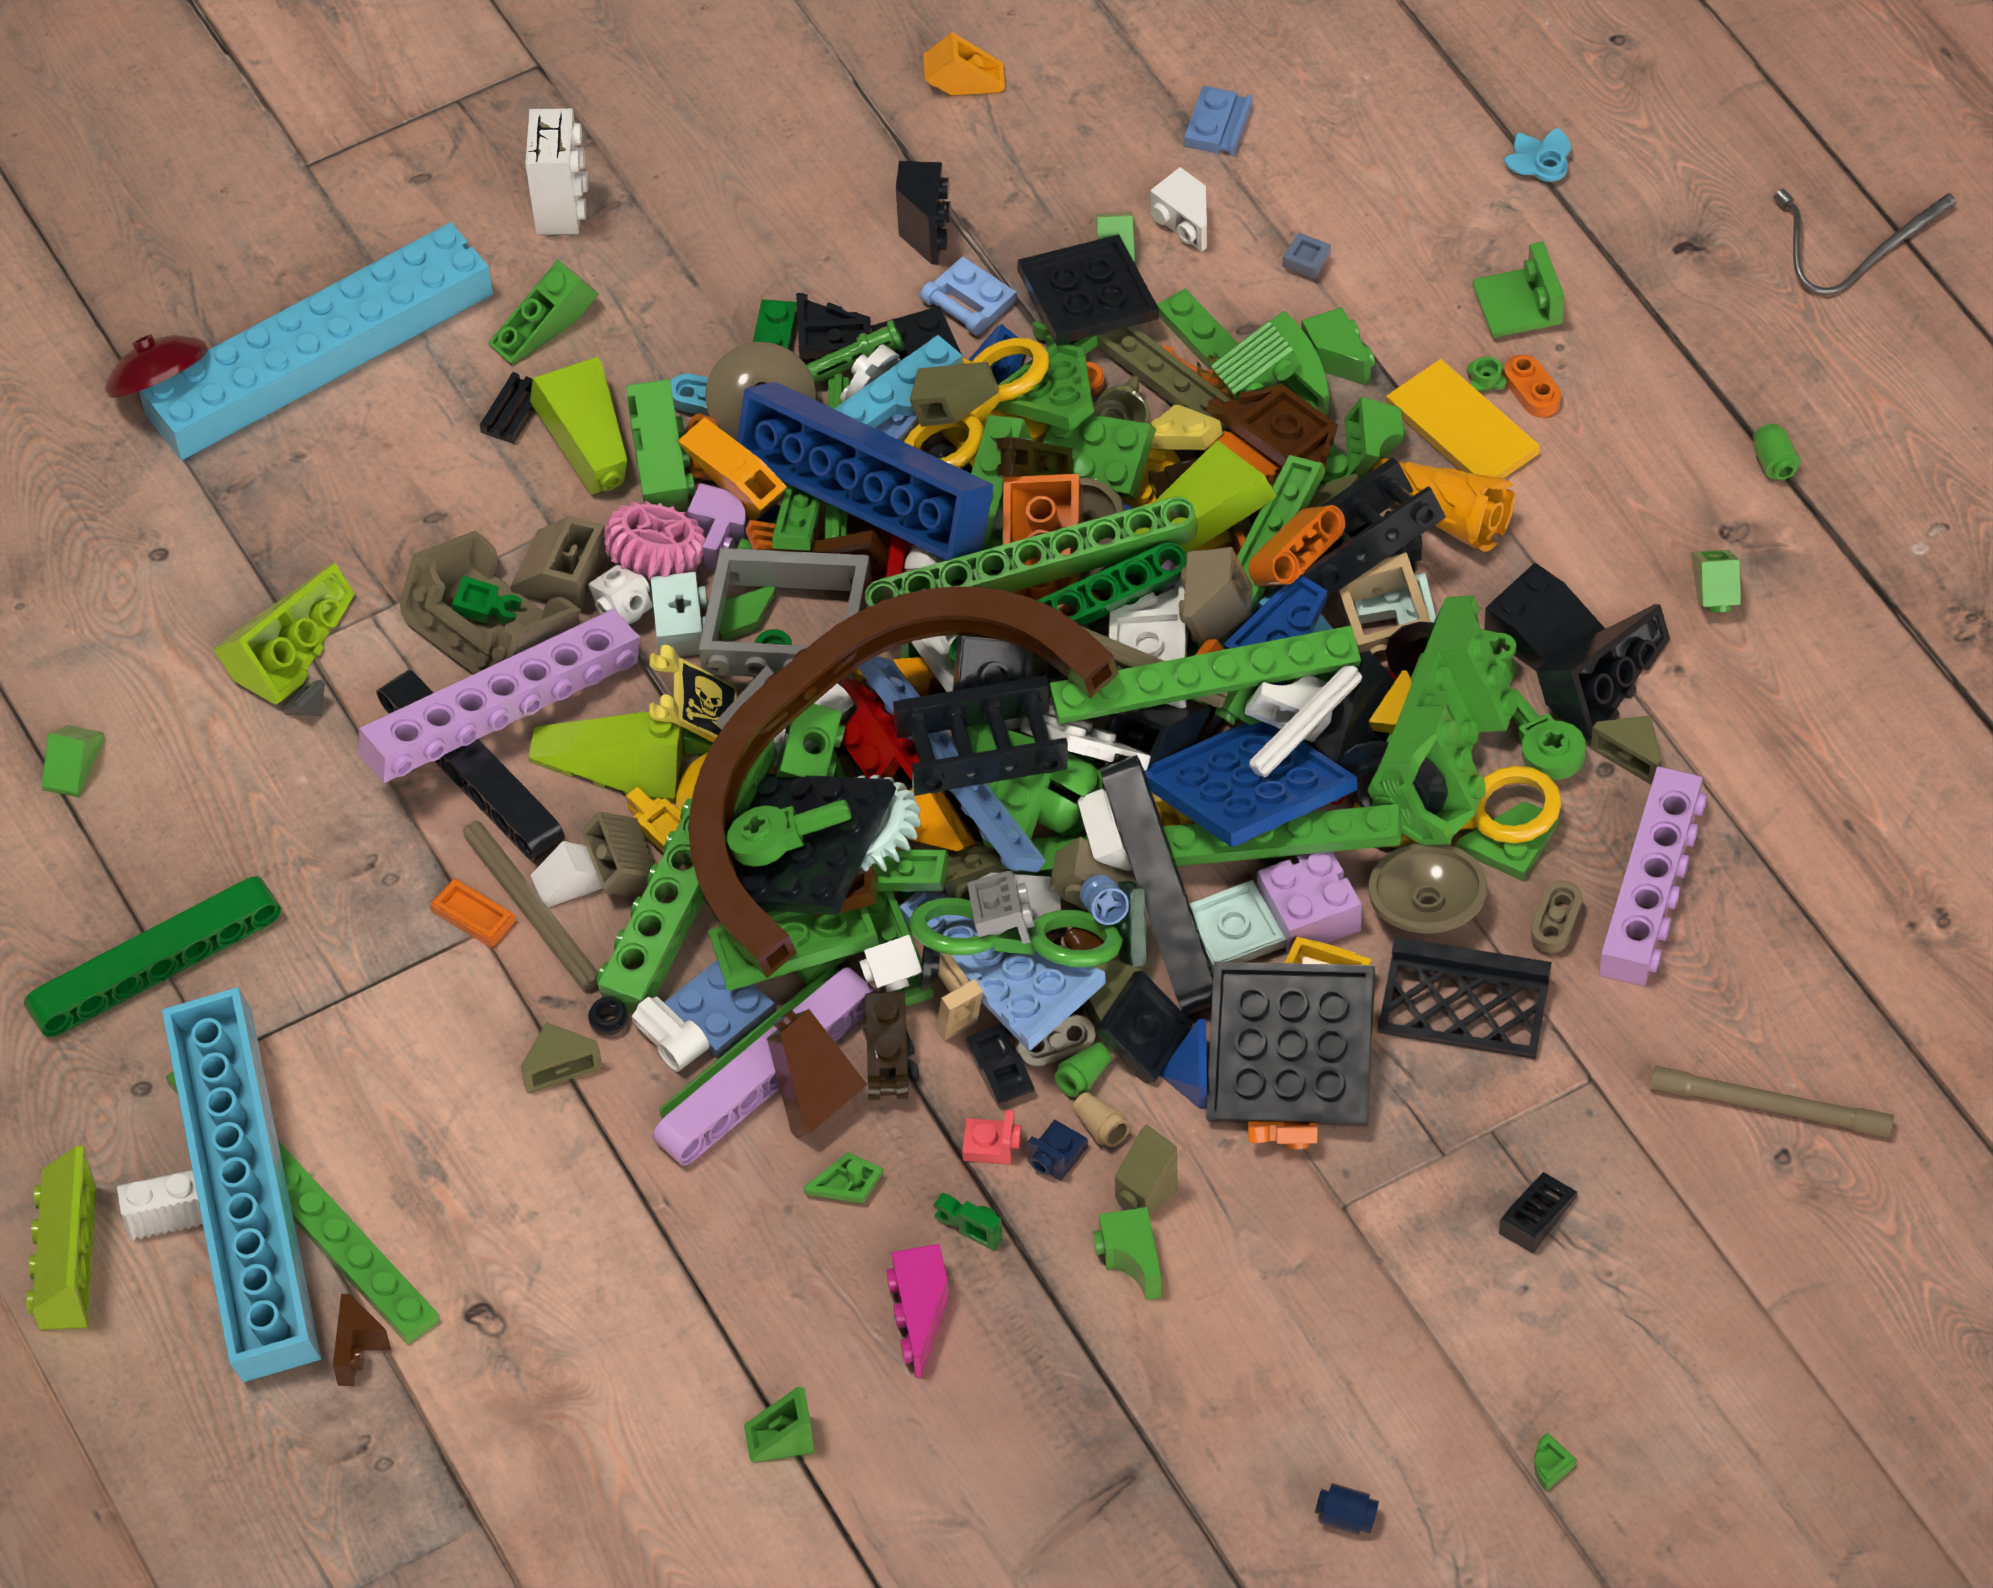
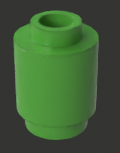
(1776, 452)

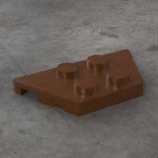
(1278, 424)

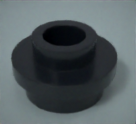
(608, 1007)

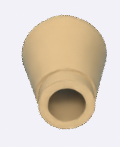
(1102, 1120)

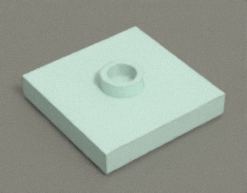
(1237, 925)

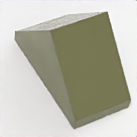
(1629, 744)
(558, 1058)

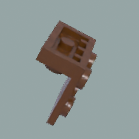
(861, 539)

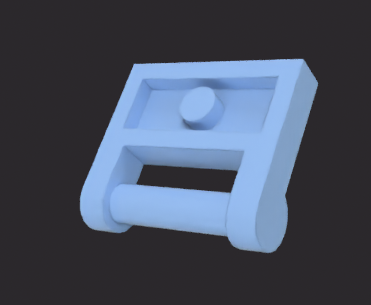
(973, 288)

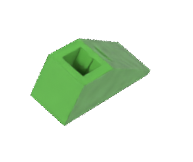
(545, 312)

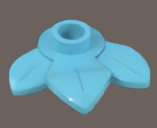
(1540, 158)

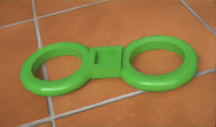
(1010, 939)

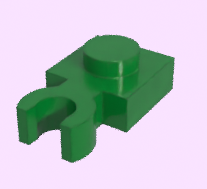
(481, 599)
(974, 1222)

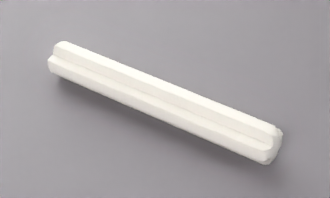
(1305, 721)

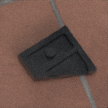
(826, 327)

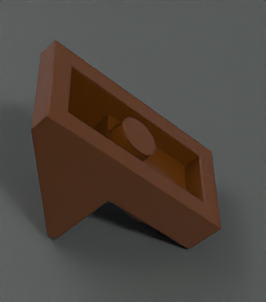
(355, 1333)

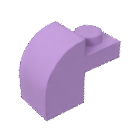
(721, 518)

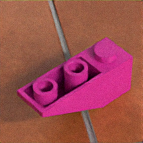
(923, 1295)

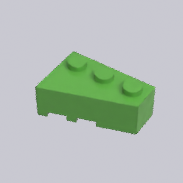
(656, 446)

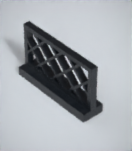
(1472, 966)

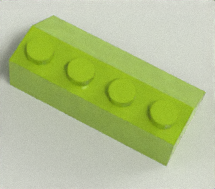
(63, 1243)

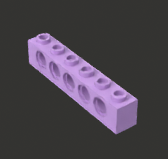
(1669, 794)

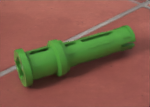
(845, 358)

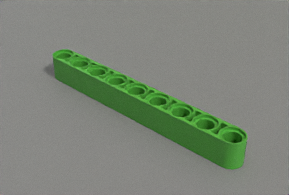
(1048, 549)

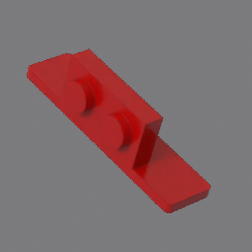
(872, 736)

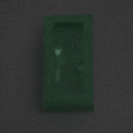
(1133, 926)

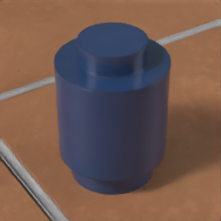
(1347, 1509)

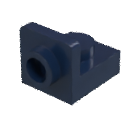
(1056, 1150)

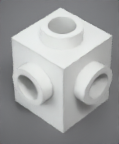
(621, 591)

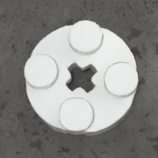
(868, 369)

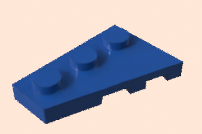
(1286, 614)

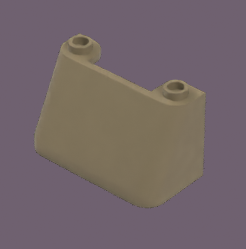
(474, 644)

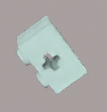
(677, 612)

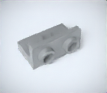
(1000, 905)

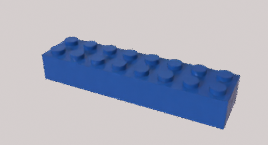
(866, 471)

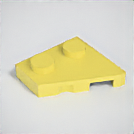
(1185, 430)

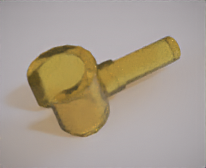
(1210, 376)

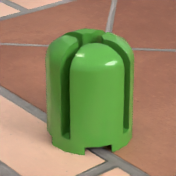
(1060, 813)

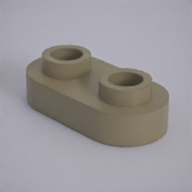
(1555, 919)
(1057, 1045)

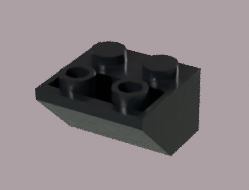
(922, 207)
(1160, 728)

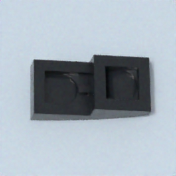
(999, 1064)

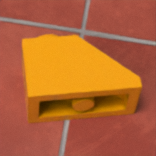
(962, 68)
(941, 823)

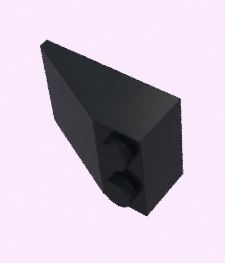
(1540, 616)

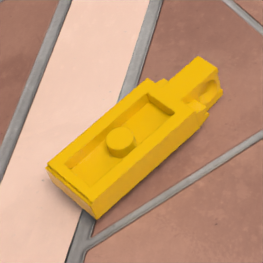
(655, 818)

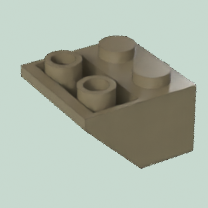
(562, 561)
(1215, 595)

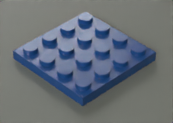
(1225, 796)

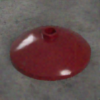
(153, 362)

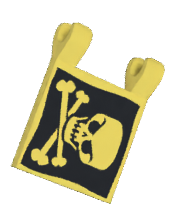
(697, 695)

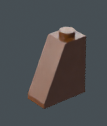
(810, 1071)

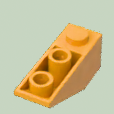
(733, 467)

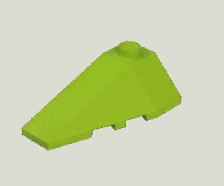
(281, 642)
(614, 752)

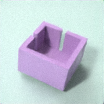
(1311, 898)

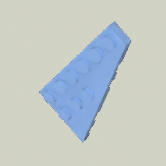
(1019, 989)

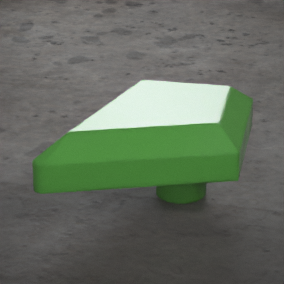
(846, 1180)

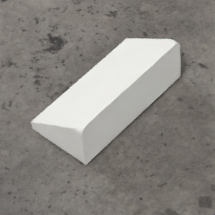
(1103, 830)

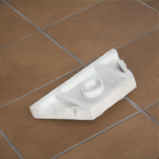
(1153, 627)
(1082, 740)

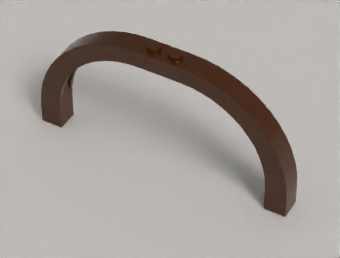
(816, 671)

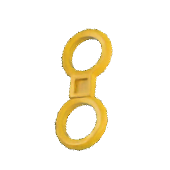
(1008, 391)
(1509, 833)

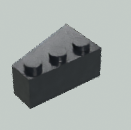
(1351, 716)

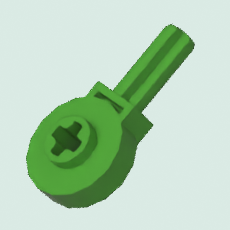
(1548, 744)
(768, 832)

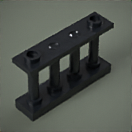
(1385, 535)
(974, 707)

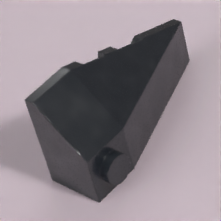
(1599, 672)

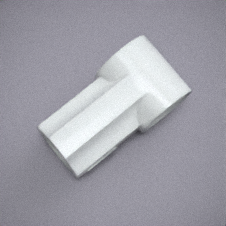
(675, 1040)

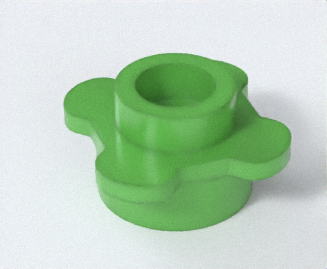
(1486, 374)

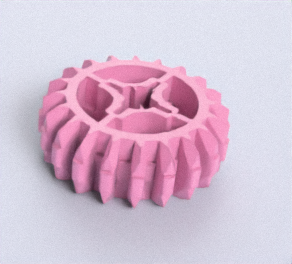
(654, 540)

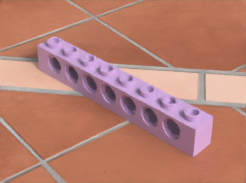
(498, 696)

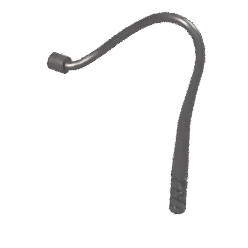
(1920, 221)

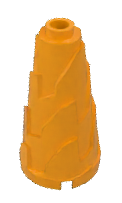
(1471, 502)

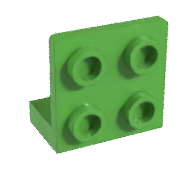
(1522, 297)

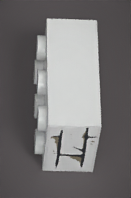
(555, 171)

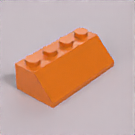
(1040, 506)

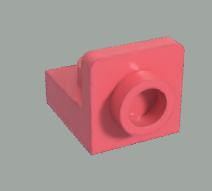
(991, 1139)

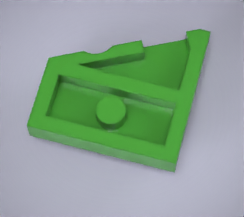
(1508, 857)

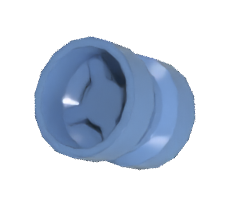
(1105, 908)

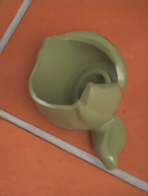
(1123, 402)

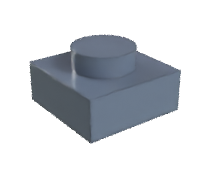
(1306, 255)

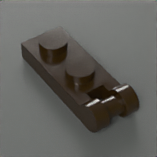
(1032, 458)
(886, 1044)

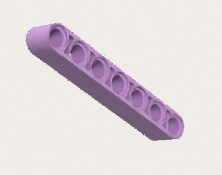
(752, 1075)

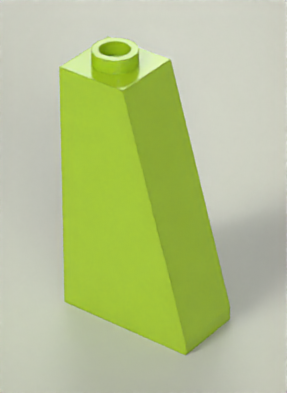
(583, 422)
(1221, 491)

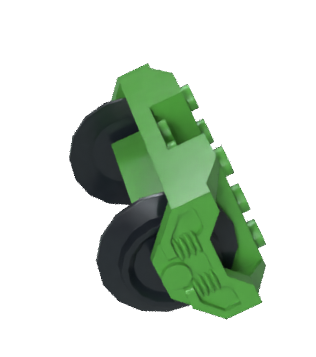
(1452, 698)

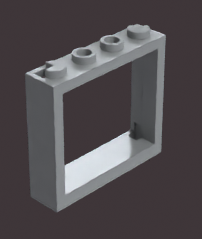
(780, 570)

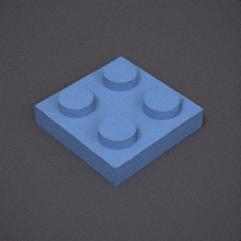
(720, 1013)

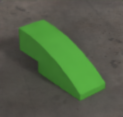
(1309, 378)

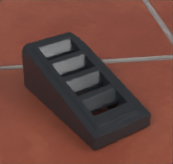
(1522, 1233)

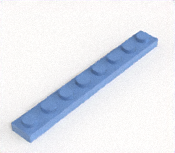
(977, 801)

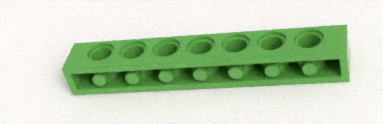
(670, 918)

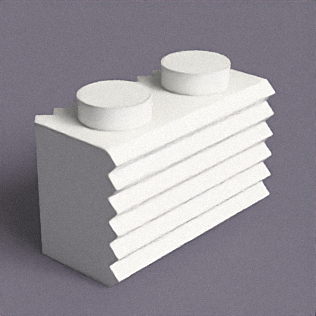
(159, 1205)

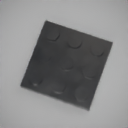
(1087, 289)

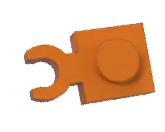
(1291, 1134)

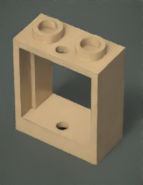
(1387, 576)

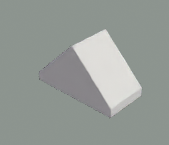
(565, 875)

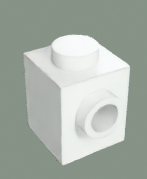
(891, 964)

